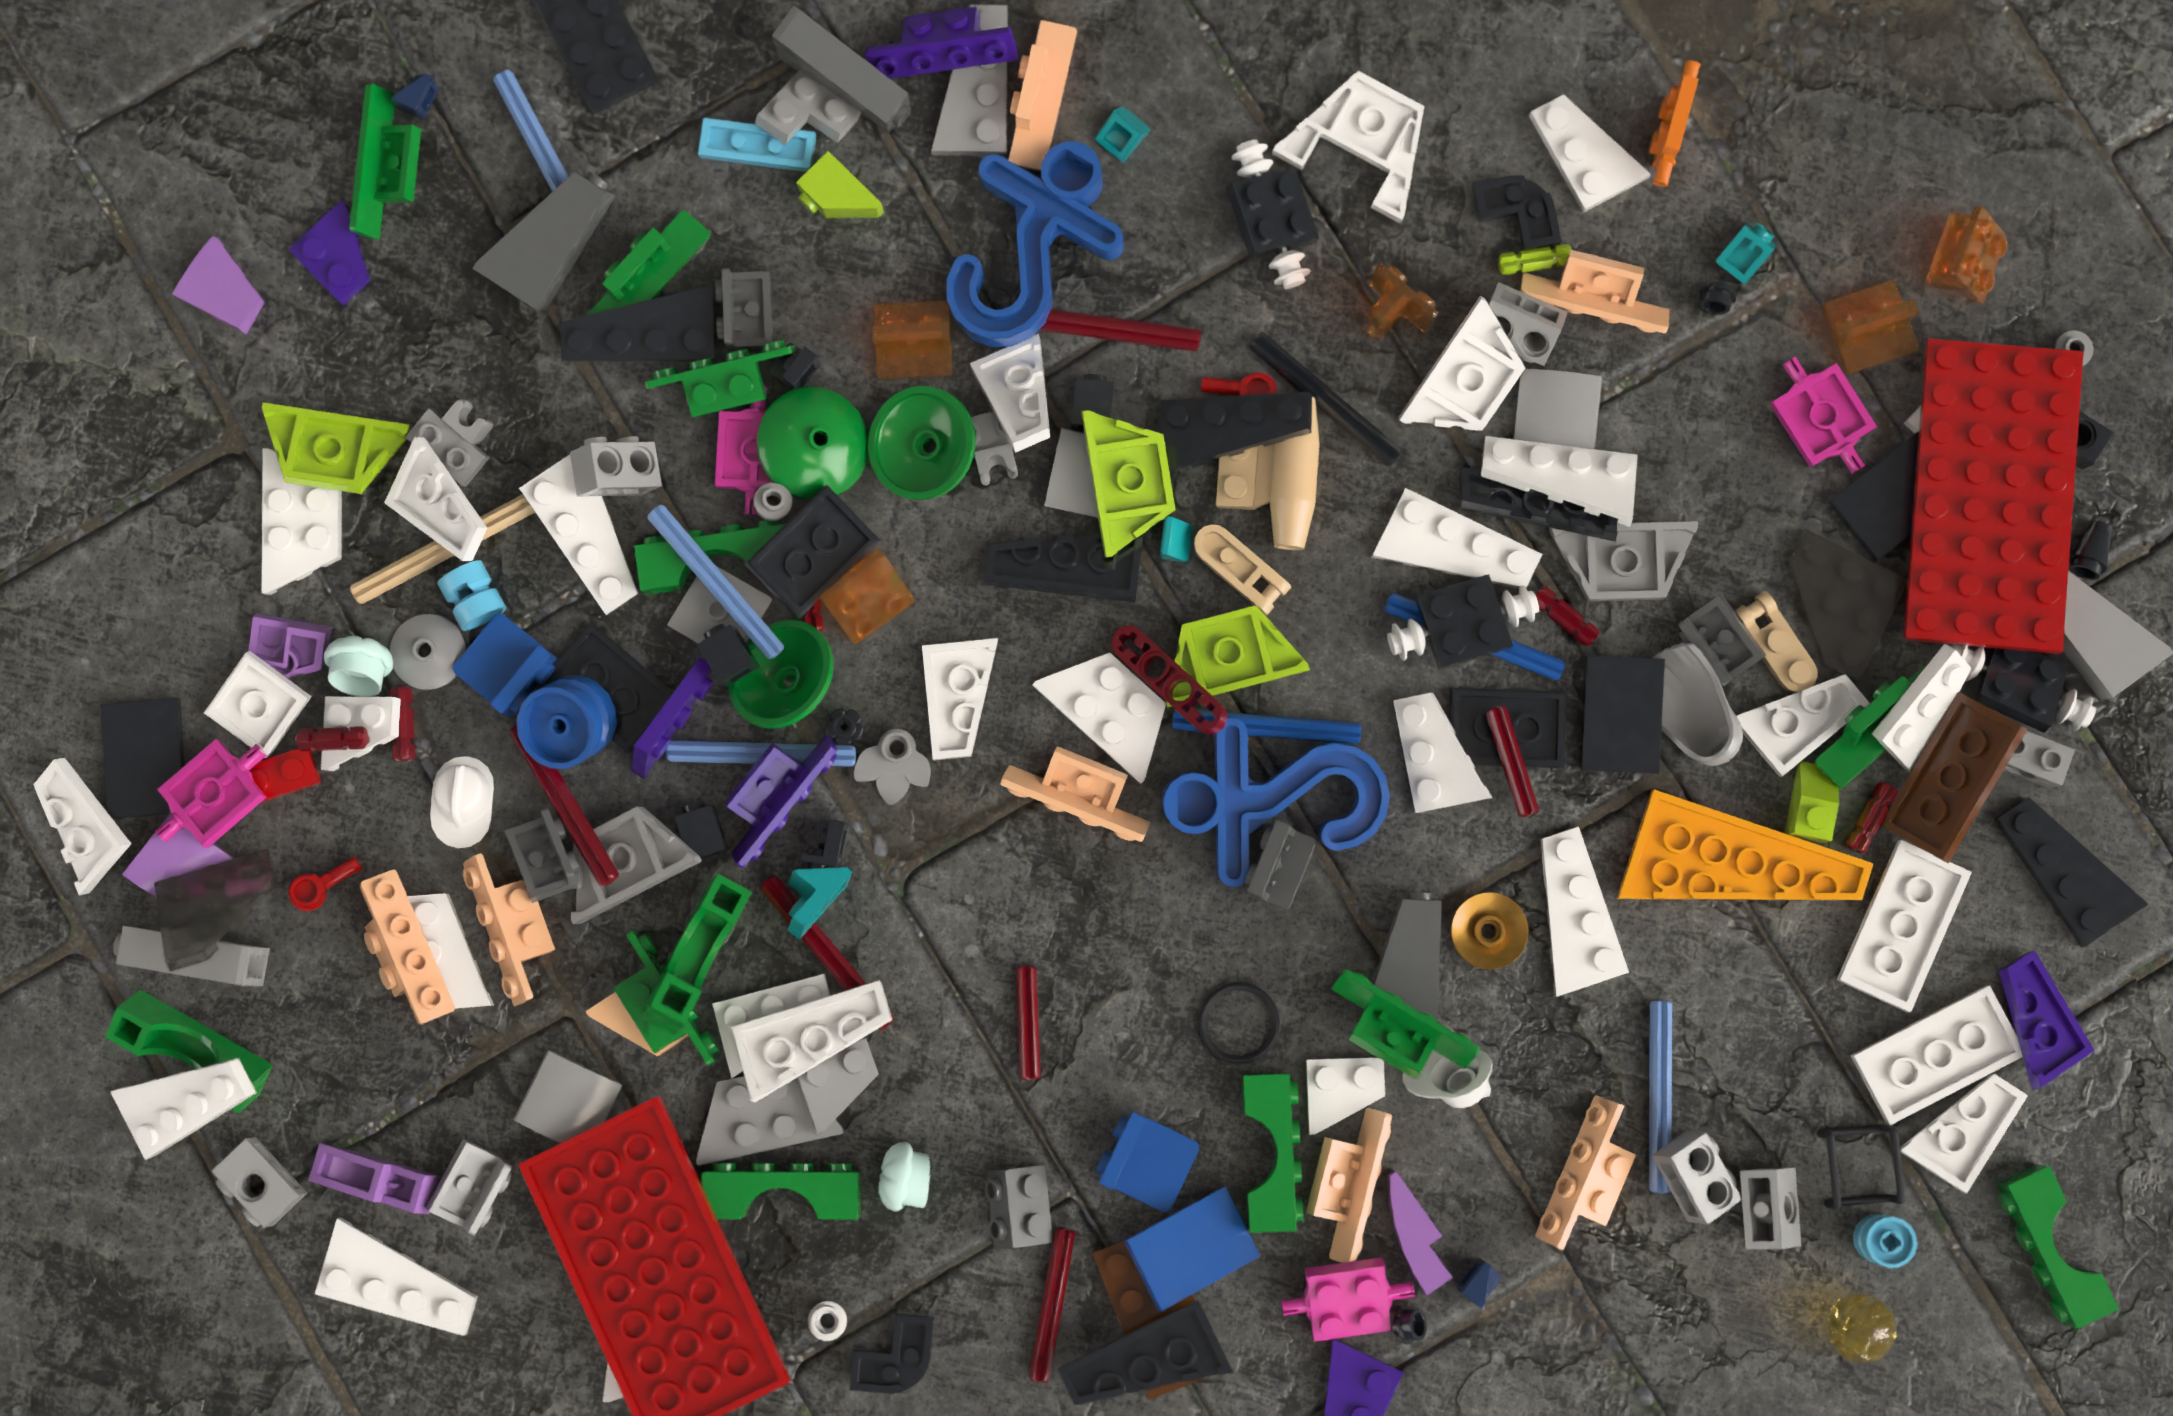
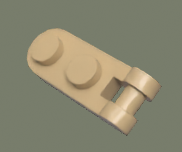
(1239, 566)
(1784, 652)

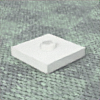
(257, 703)

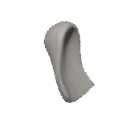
(1696, 708)

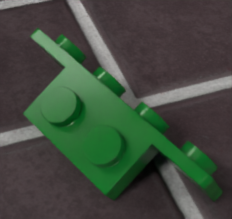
(384, 162)
(651, 263)
(725, 384)
(1857, 745)
(635, 993)
(1399, 1031)

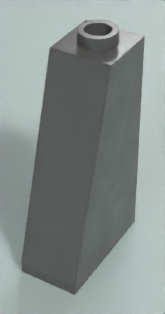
(834, 65)
(548, 241)
(1413, 954)

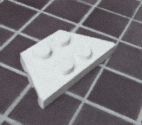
(1468, 375)
(297, 527)
(1109, 708)

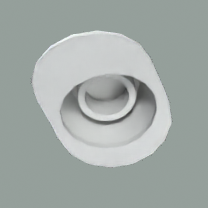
(462, 802)
(1451, 1082)

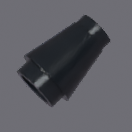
(2092, 551)

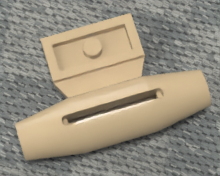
(1279, 476)

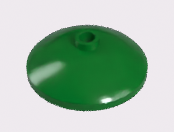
(902, 439)
(788, 445)
(767, 694)

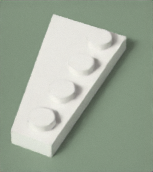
(1445, 541)

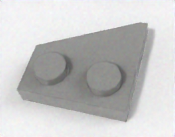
(836, 1083)

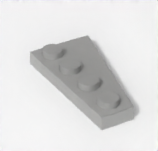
(976, 102)

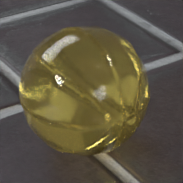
(1861, 1328)

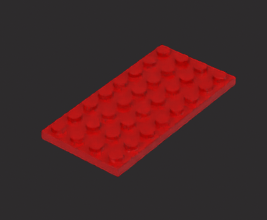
(1993, 496)
(654, 1268)

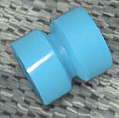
(474, 608)
(1885, 1240)

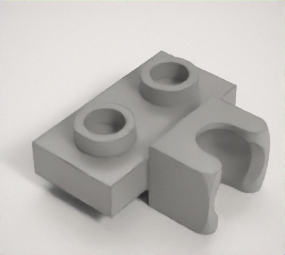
(455, 439)
(992, 447)

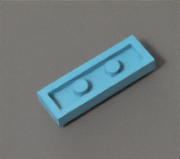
(754, 146)

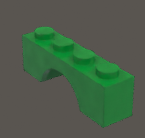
(665, 571)
(694, 953)
(153, 1027)
(832, 1192)
(1273, 1202)
(2034, 1202)

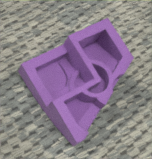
(219, 288)
(289, 644)
(176, 857)

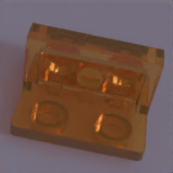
(1968, 254)
(1396, 301)
(1872, 326)
(912, 340)
(867, 597)

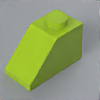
(836, 191)
(1812, 805)

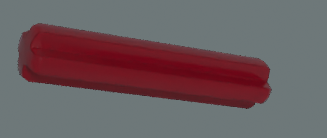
(1512, 761)
(1028, 1022)

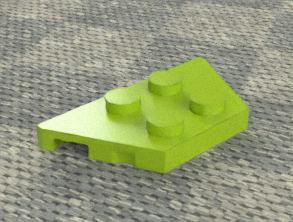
(331, 447)
(1127, 478)
(1234, 652)

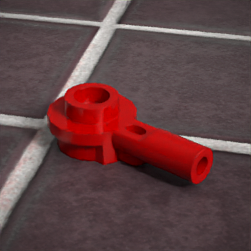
(1253, 384)
(310, 891)

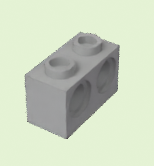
(1527, 316)
(616, 473)
(1691, 1182)

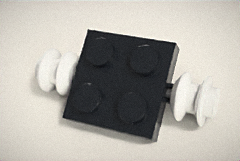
(1272, 213)
(1463, 622)
(2026, 687)

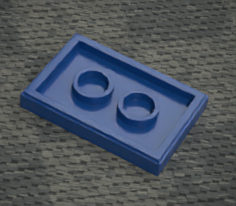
(1191, 1248)

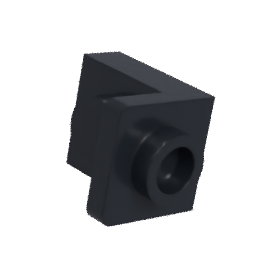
(795, 368)
(832, 841)

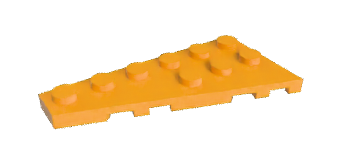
(1716, 856)

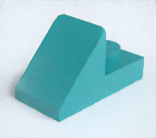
(818, 891)

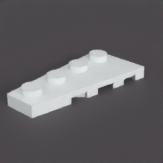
(1582, 476)
(583, 534)
(1579, 924)
(801, 1037)
(178, 1105)
(383, 1280)

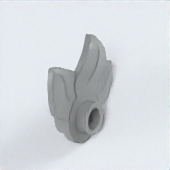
(892, 771)

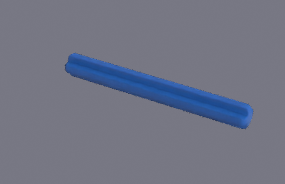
(1519, 654)
(1284, 727)

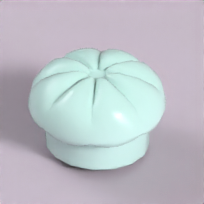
(357, 665)
(904, 1177)

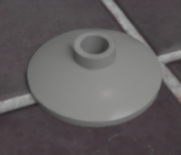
(446, 649)

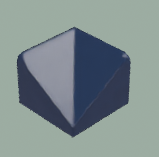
(417, 96)
(1479, 1283)

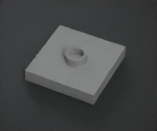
(702, 611)

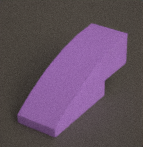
(373, 1178)
(1415, 1235)

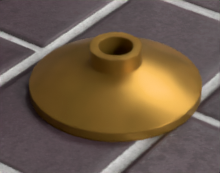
(1509, 927)

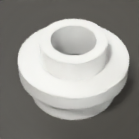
(816, 1327)

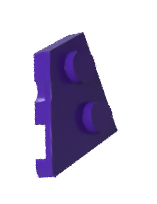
(334, 254)

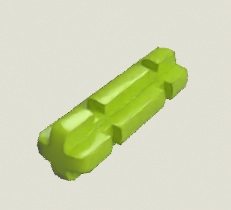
(1533, 259)

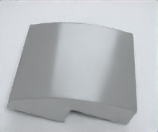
(1558, 408)
(1071, 478)
(566, 1099)

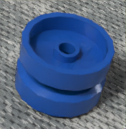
(566, 721)

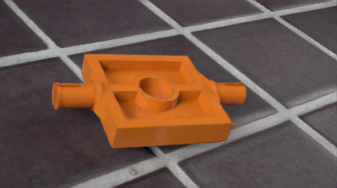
(1675, 112)

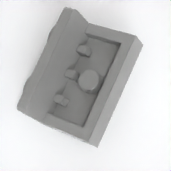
(470, 1187)

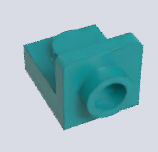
(1747, 251)

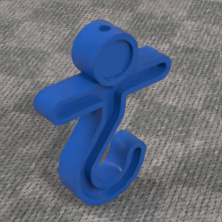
(1043, 211)
(1242, 805)

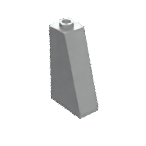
(2106, 643)
(230, 964)

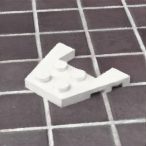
(1370, 124)

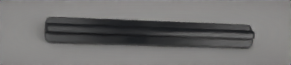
(1325, 398)

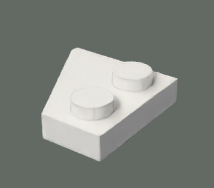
(376, 714)
(1341, 1088)

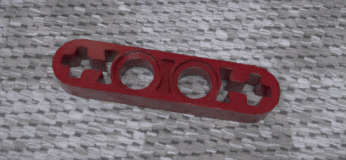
(1169, 679)

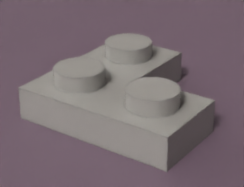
(809, 102)

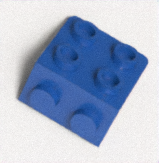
(505, 665)
(1147, 1161)

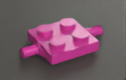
(1823, 415)
(737, 453)
(211, 793)
(1347, 1299)

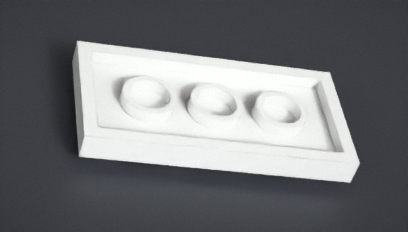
(1904, 926)
(1938, 1055)

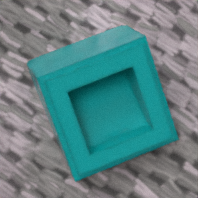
(1122, 133)
(1176, 540)

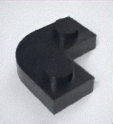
(1526, 201)
(902, 1367)

